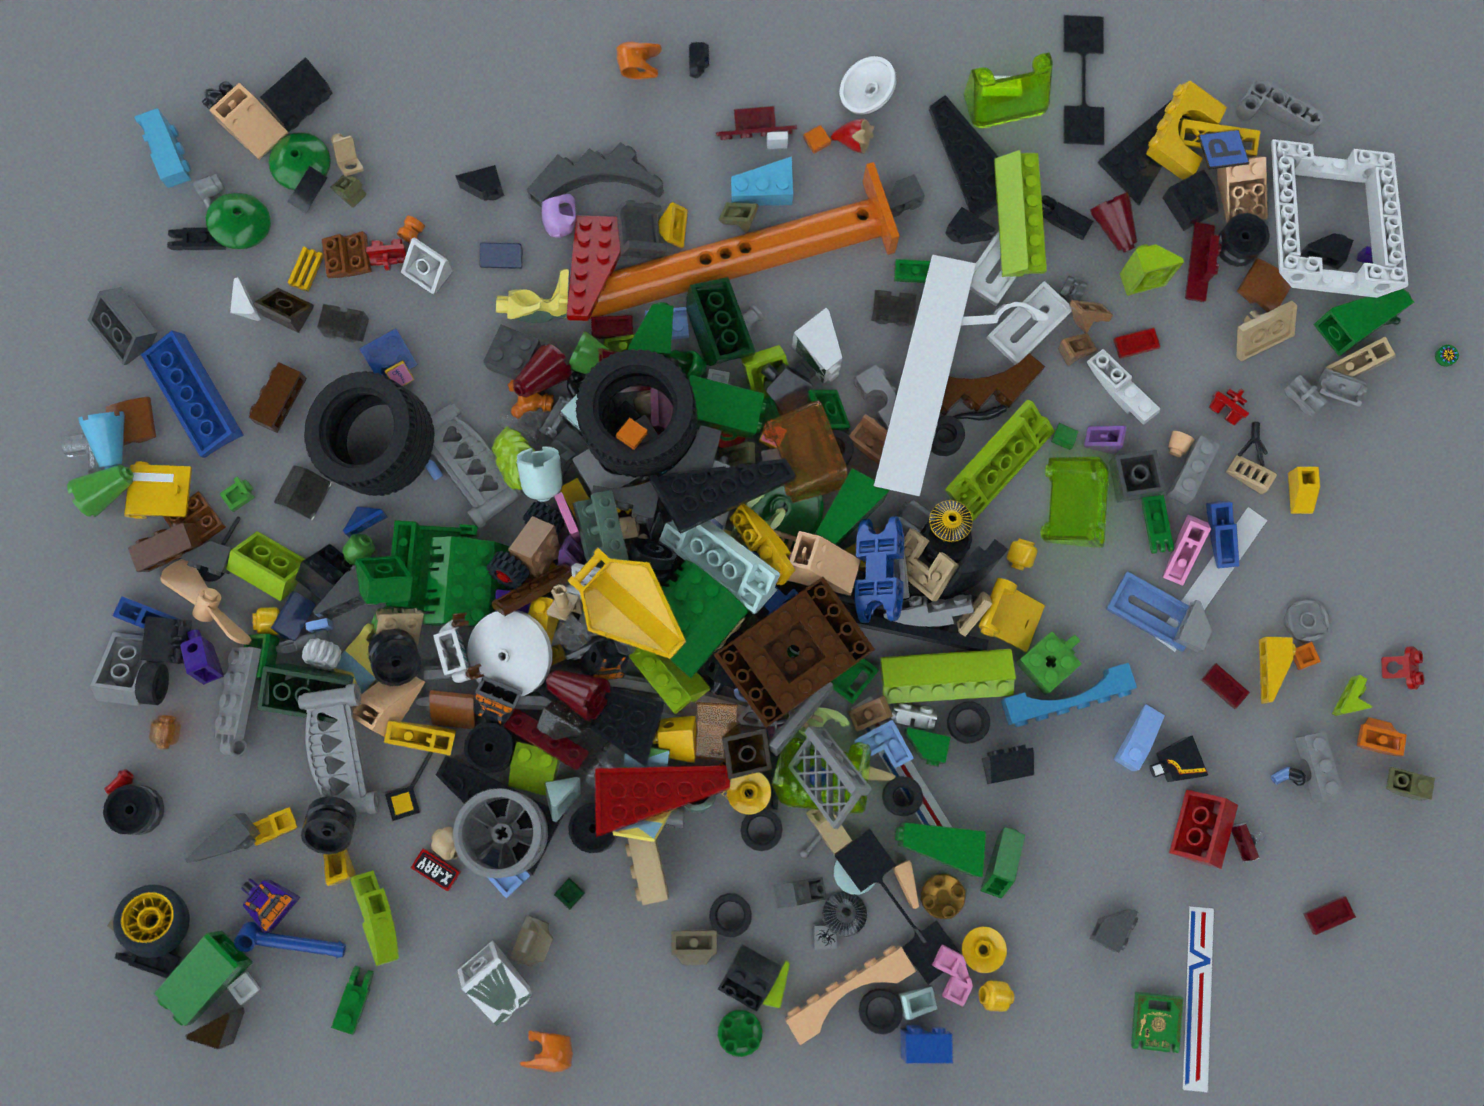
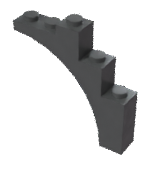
(592, 168)
(644, 498)

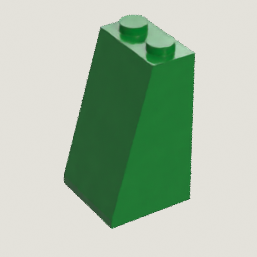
(1356, 320)
(727, 407)
(853, 503)
(946, 845)
(202, 977)

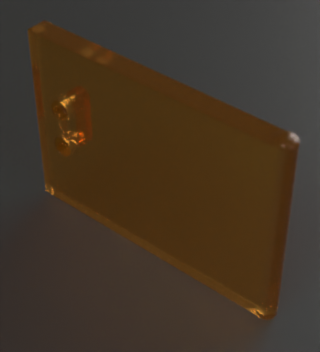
(712, 723)

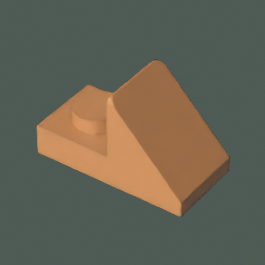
(1087, 312)
(1076, 347)
(870, 713)

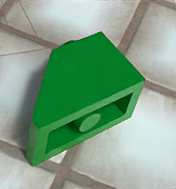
(929, 745)

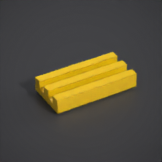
(298, 266)

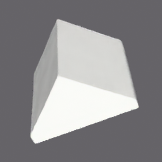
(425, 266)

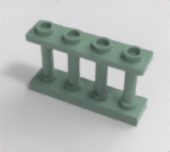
(600, 527)

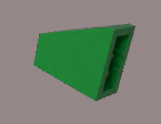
(655, 330)
(1003, 863)

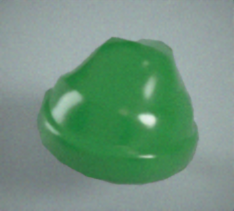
(690, 362)

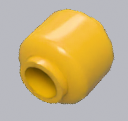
(1022, 554)
(264, 620)
(996, 996)

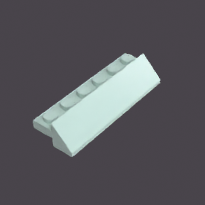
(726, 561)

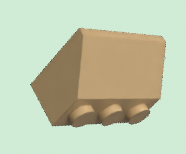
(648, 870)

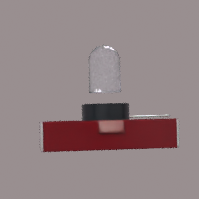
(1246, 841)

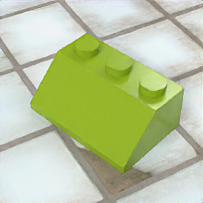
(1149, 269)
(265, 565)

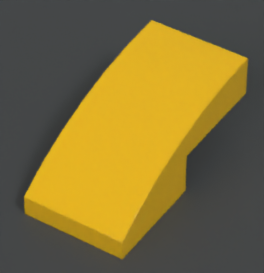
(275, 826)

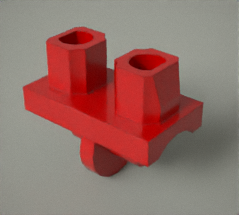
(386, 254)
(1236, 412)

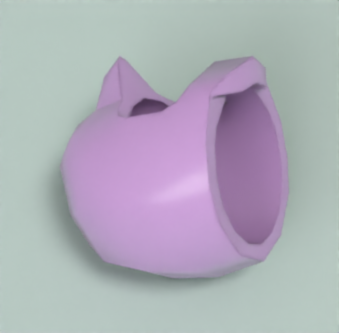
(556, 220)

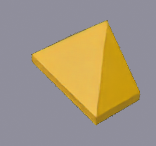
(673, 224)

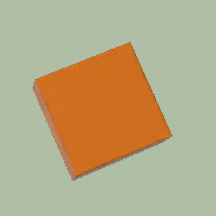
(817, 139)
(632, 433)
(1306, 656)

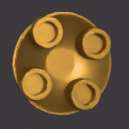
(943, 896)

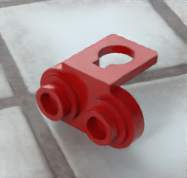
(1410, 670)

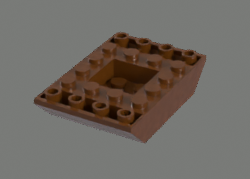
(827, 647)

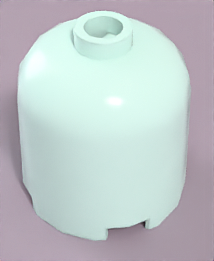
(540, 473)

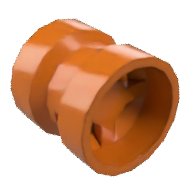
(411, 229)

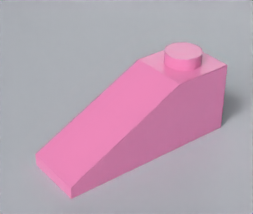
(1186, 549)

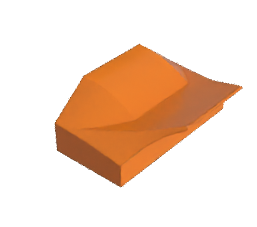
(1381, 738)

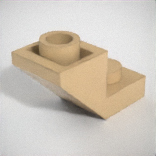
(834, 838)

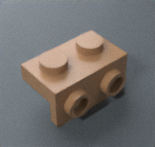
(869, 438)

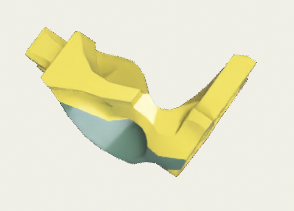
(530, 308)

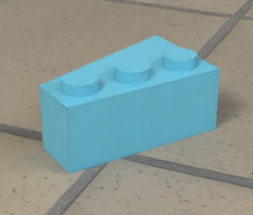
(165, 148)
(765, 185)

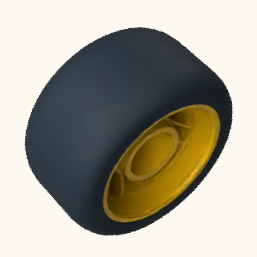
(136, 912)

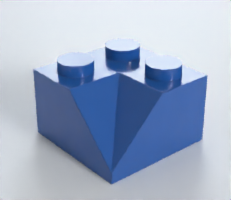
(926, 1046)

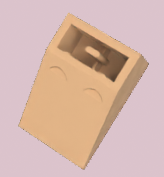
(248, 121)
(1244, 188)
(818, 558)
(386, 703)

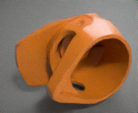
(633, 56)
(555, 1052)

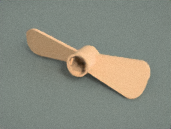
(191, 586)

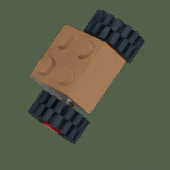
(532, 549)

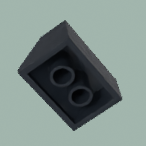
(296, 95)

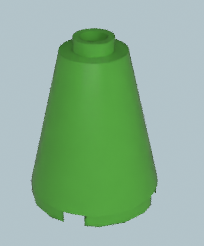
(585, 354)
(99, 489)

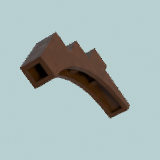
(1004, 386)

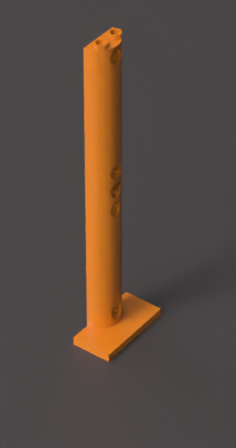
(767, 249)

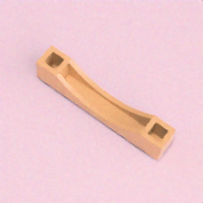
(890, 968)

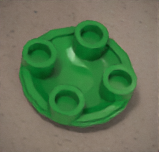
(740, 1033)

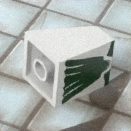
(819, 346)
(494, 983)

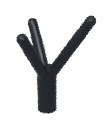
(1255, 438)

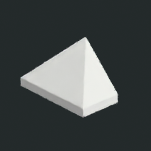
(241, 302)

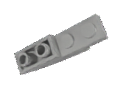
(919, 612)

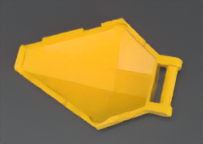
(628, 605)

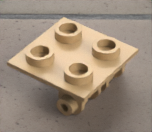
(407, 620)

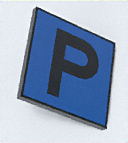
(1223, 149)

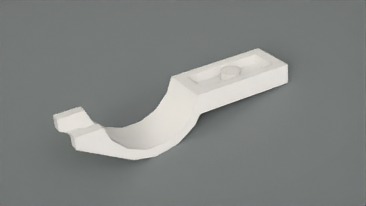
(989, 319)

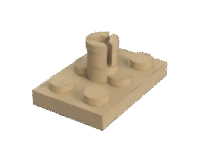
(1265, 330)

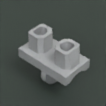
(1305, 395)

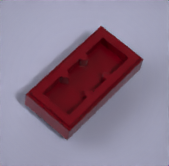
(611, 326)
(1225, 686)
(1329, 915)

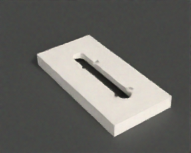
(995, 291)
(1040, 297)

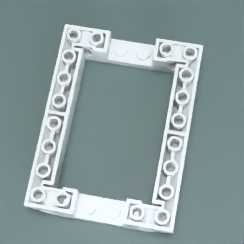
(1386, 233)

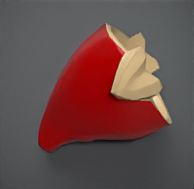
(855, 135)

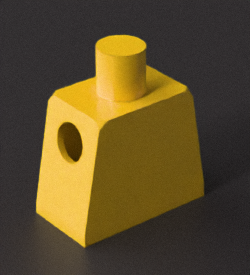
(679, 737)

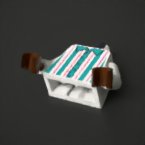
(453, 651)

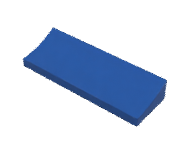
(191, 393)

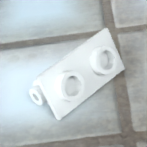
(922, 715)

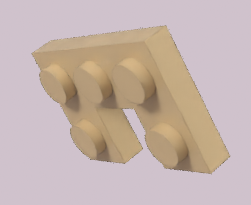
(928, 580)

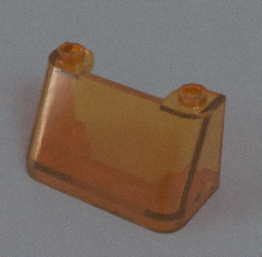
(810, 449)

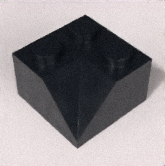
(1192, 200)

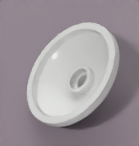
(868, 85)

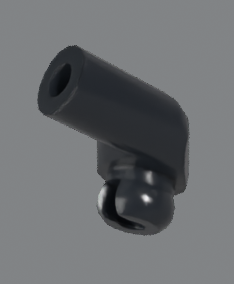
(571, 384)

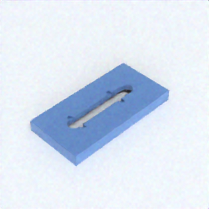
(1134, 586)

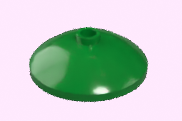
(289, 169)
(239, 230)

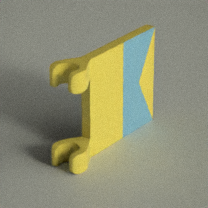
(356, 661)
(646, 829)

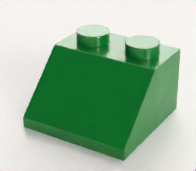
(383, 580)

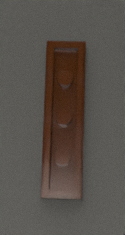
(532, 590)

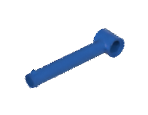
(252, 935)

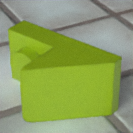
(1349, 699)

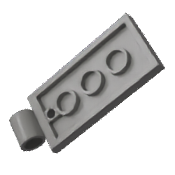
(236, 699)

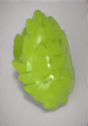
(506, 448)

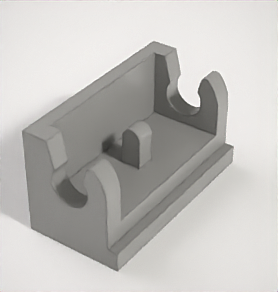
(1341, 387)

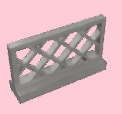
(794, 722)
(837, 763)

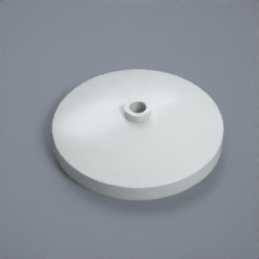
(511, 650)

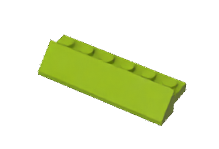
(1020, 214)
(1000, 459)
(948, 676)
(668, 680)

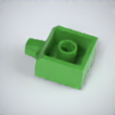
(1061, 657)

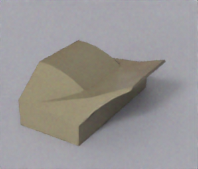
(532, 942)
(694, 946)

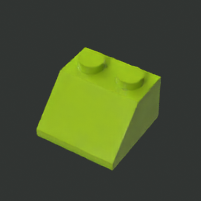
(753, 365)
(532, 769)

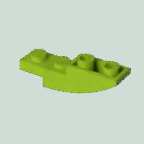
(377, 918)

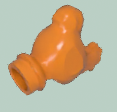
(531, 403)

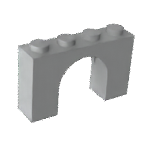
(596, 475)

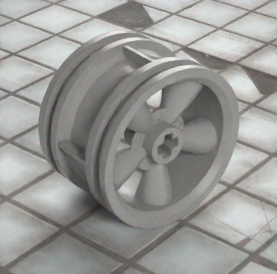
(478, 809)

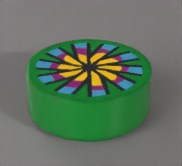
(1446, 355)

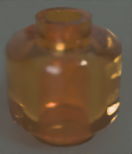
(164, 731)

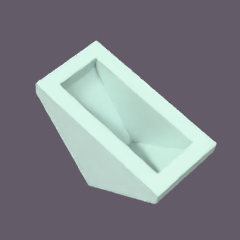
(561, 795)
(917, 1002)

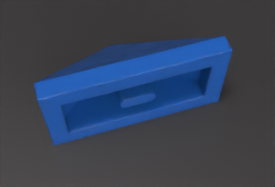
(363, 519)

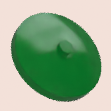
(799, 516)

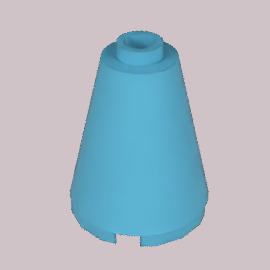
(105, 437)

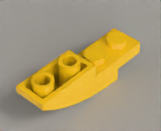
(764, 540)

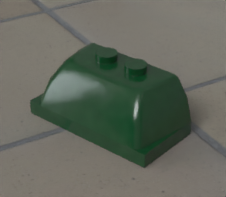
(718, 322)
(286, 682)

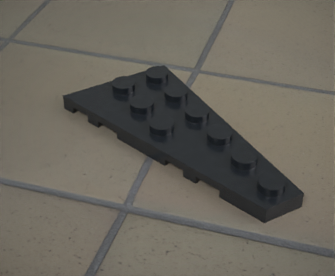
(968, 155)
(1128, 160)
(711, 492)
(625, 721)
(468, 782)

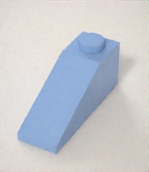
(1139, 739)

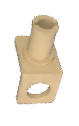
(346, 154)
(564, 603)

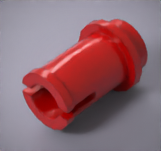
(124, 778)

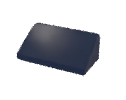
(501, 255)
(293, 616)

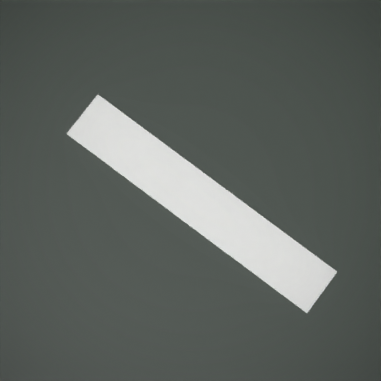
(925, 376)

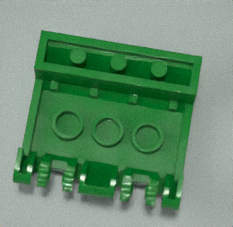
(412, 546)
(461, 580)
(704, 614)

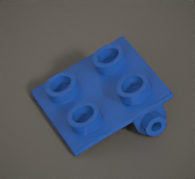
(387, 352)

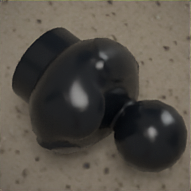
(212, 95)

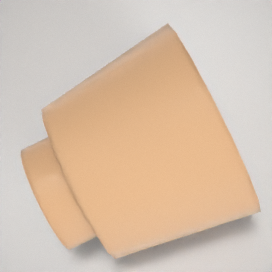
(1179, 443)

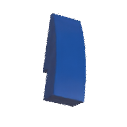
(1223, 534)
(136, 613)

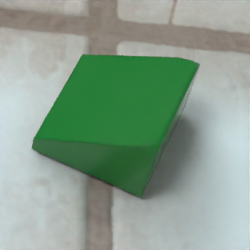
(1064, 436)

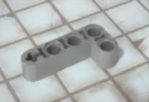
(1304, 119)

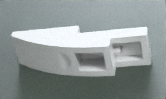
(1121, 388)

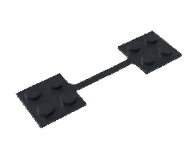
(1082, 122)
(867, 864)

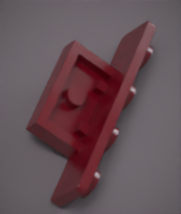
(754, 121)
(1202, 261)
(561, 749)

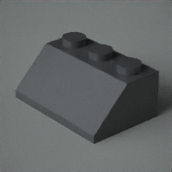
(121, 324)

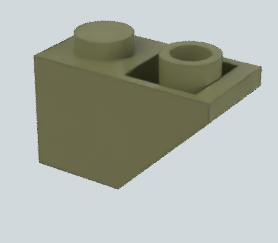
(1410, 784)

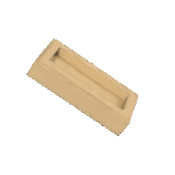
(968, 621)

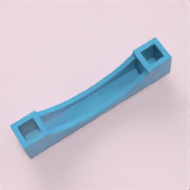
(1022, 708)

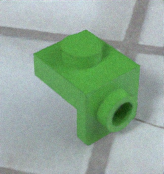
(237, 494)

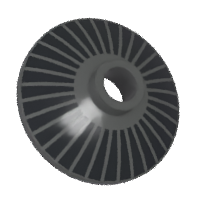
(837, 922)

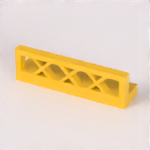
(1198, 128)

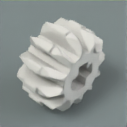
(321, 654)

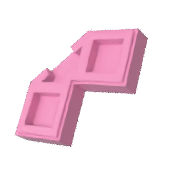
(960, 983)

